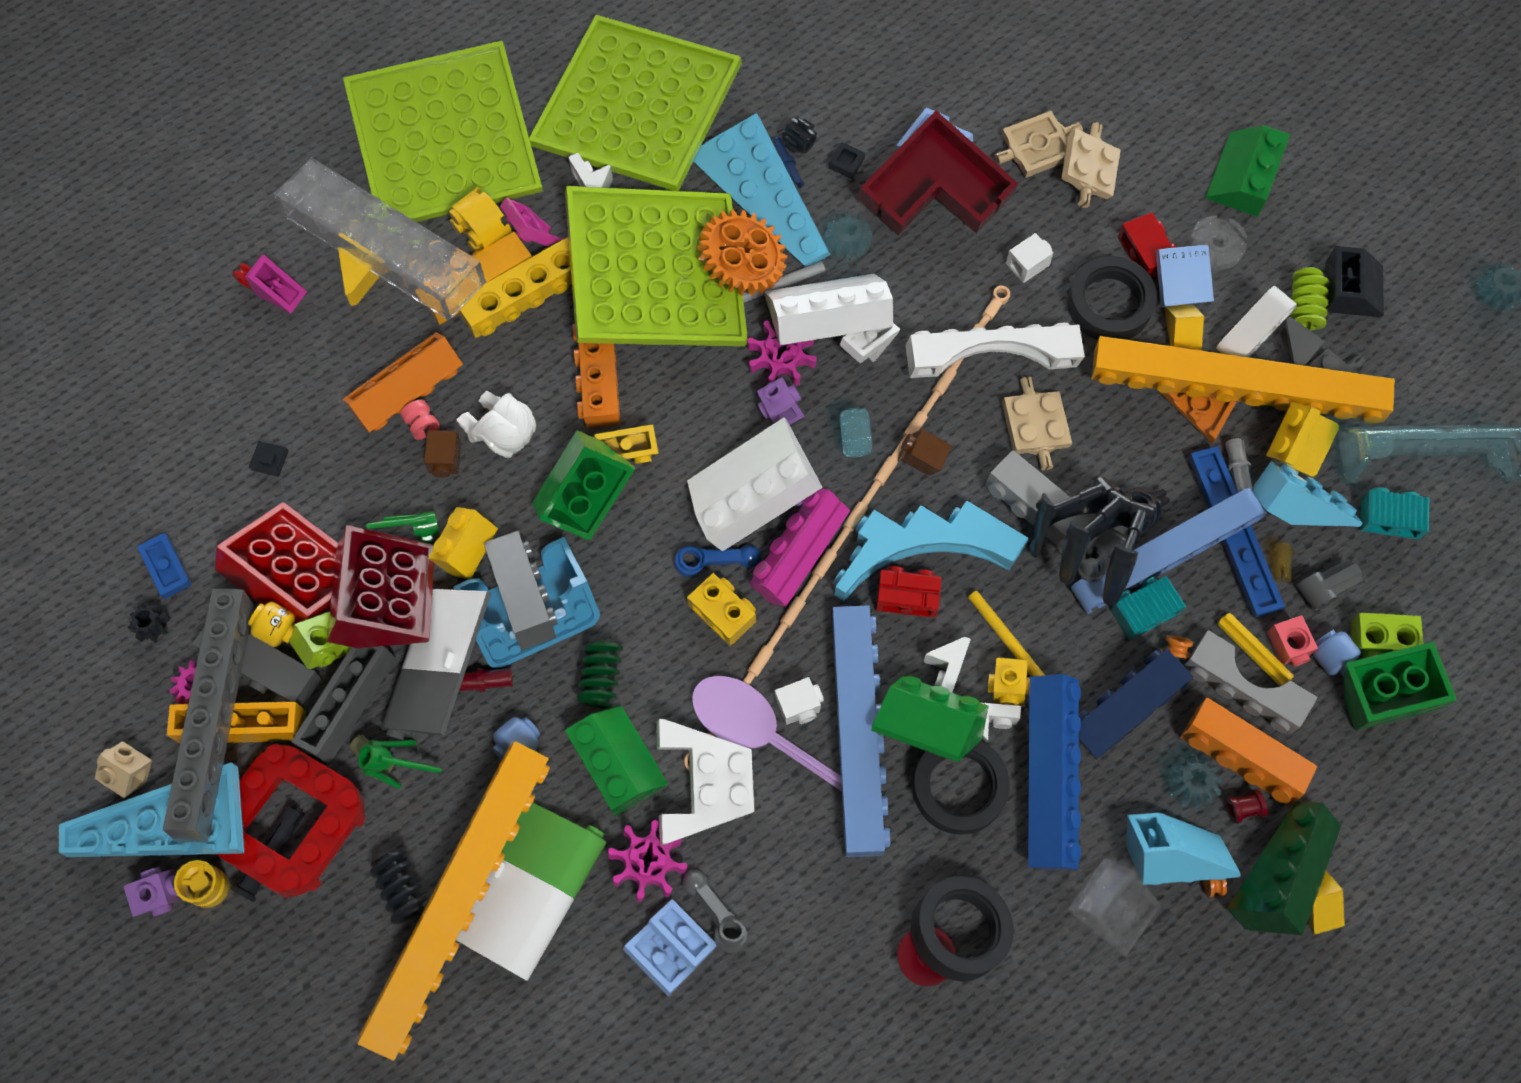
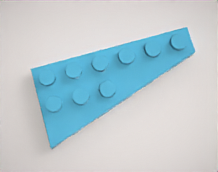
(751, 171)
(137, 826)

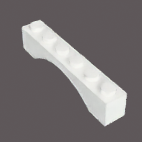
(1050, 346)

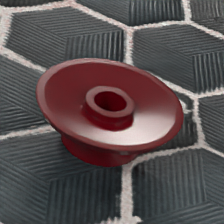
(914, 967)

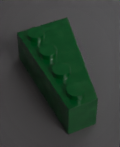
(1288, 873)

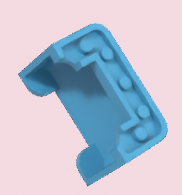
(568, 597)

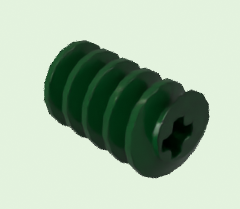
(598, 673)

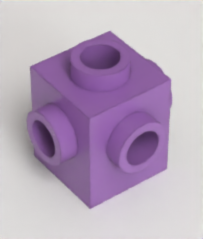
(780, 401)
(152, 892)

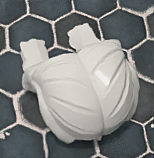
(504, 428)

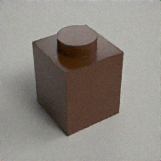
(924, 452)
(442, 453)

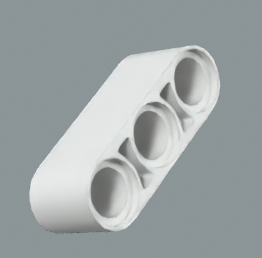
(1257, 324)

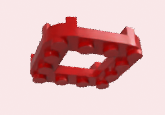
(323, 841)

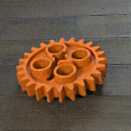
(744, 245)

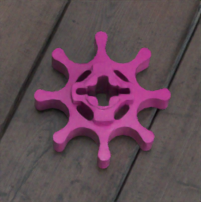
(789, 360)
(634, 860)

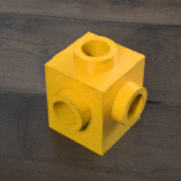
(1009, 682)

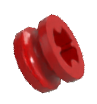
(240, 275)

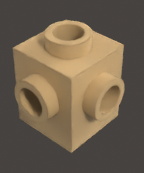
(122, 769)

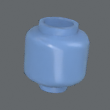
(1335, 651)
(516, 730)

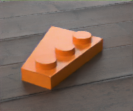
(1203, 412)

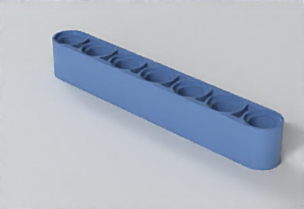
(1181, 544)

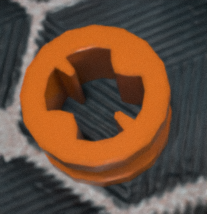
(1178, 646)
(1215, 886)

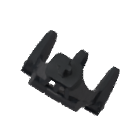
(1114, 508)

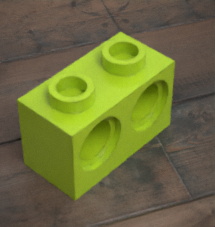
(1385, 631)
(313, 632)

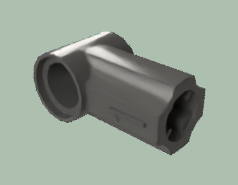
(1326, 586)

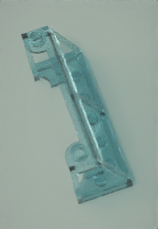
(1495, 442)

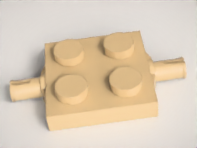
(1036, 143)
(1090, 164)
(1036, 423)

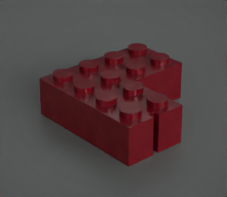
(940, 165)

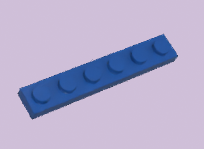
(1243, 546)

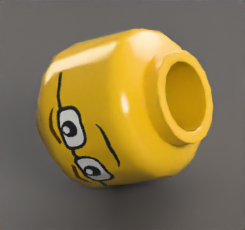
(272, 624)

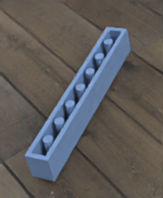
(858, 745)

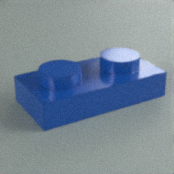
(164, 566)

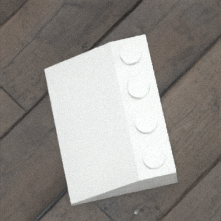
(830, 308)
(752, 485)

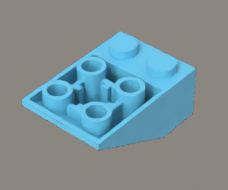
(1302, 500)
(1176, 851)

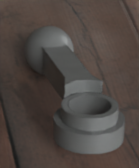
(695, 884)

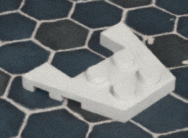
(718, 780)

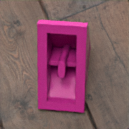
(274, 285)

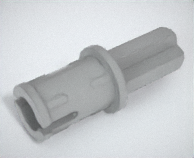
(1238, 464)

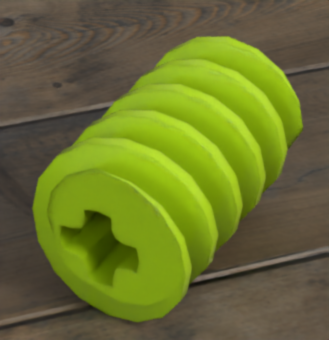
(1310, 295)

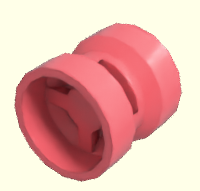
(419, 418)

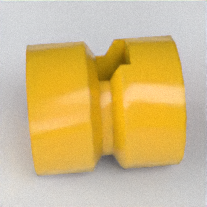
(201, 884)

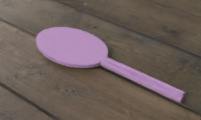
(745, 717)

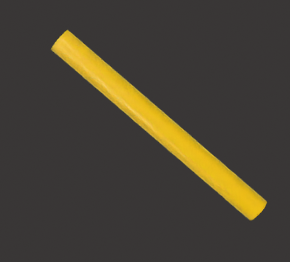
(1004, 633)

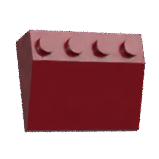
(380, 590)

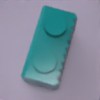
(1395, 513)
(1147, 607)

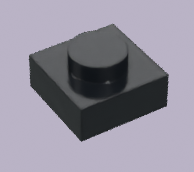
(846, 160)
(268, 458)

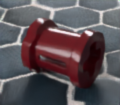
(1246, 806)

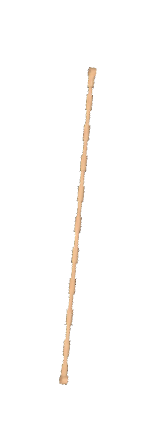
(861, 507)

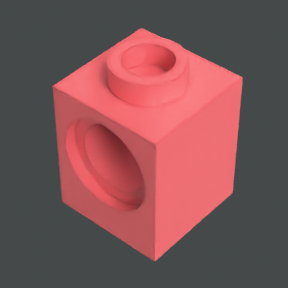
(1298, 631)

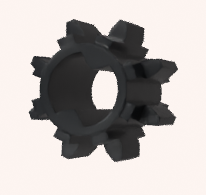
(799, 135)
(156, 627)

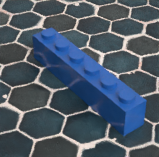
(1054, 773)

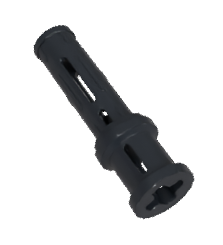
(276, 841)

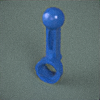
(747, 556)

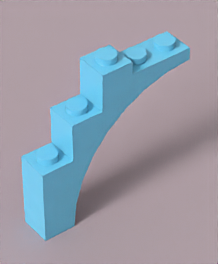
(966, 532)

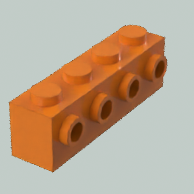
(403, 382)
(597, 383)
(1249, 752)

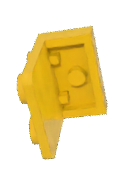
(1303, 439)

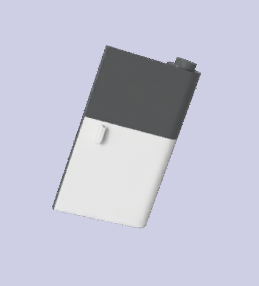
(436, 668)

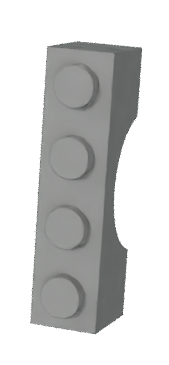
(1215, 663)

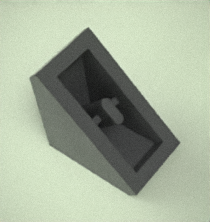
(1298, 342)

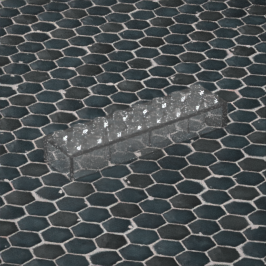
(380, 238)

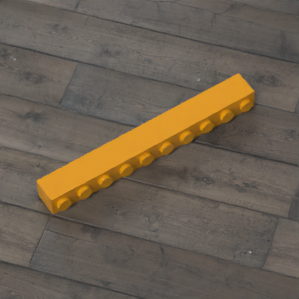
(1242, 379)
(452, 901)

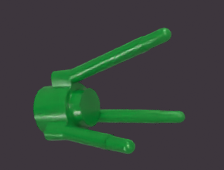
(423, 524)
(376, 758)

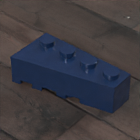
(1132, 702)

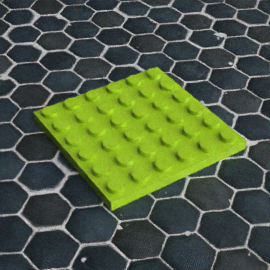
(636, 102)
(442, 131)
(641, 269)

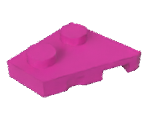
(528, 224)

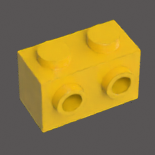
(632, 443)
(462, 543)
(722, 608)

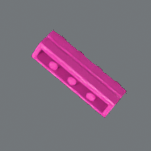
(799, 547)

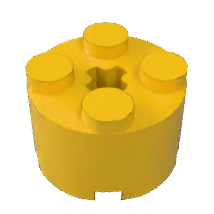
(478, 219)

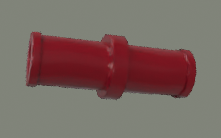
(486, 679)

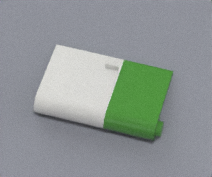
(532, 889)

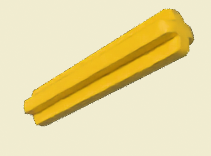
(1255, 649)

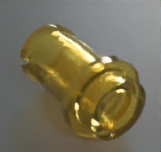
(1282, 557)

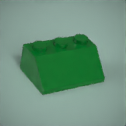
(1248, 168)
(582, 486)
(1396, 686)
(931, 718)
(616, 758)

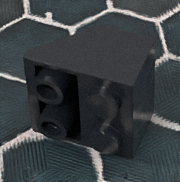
(1354, 282)

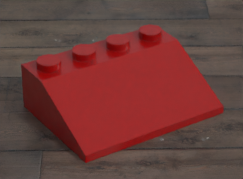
(281, 562)

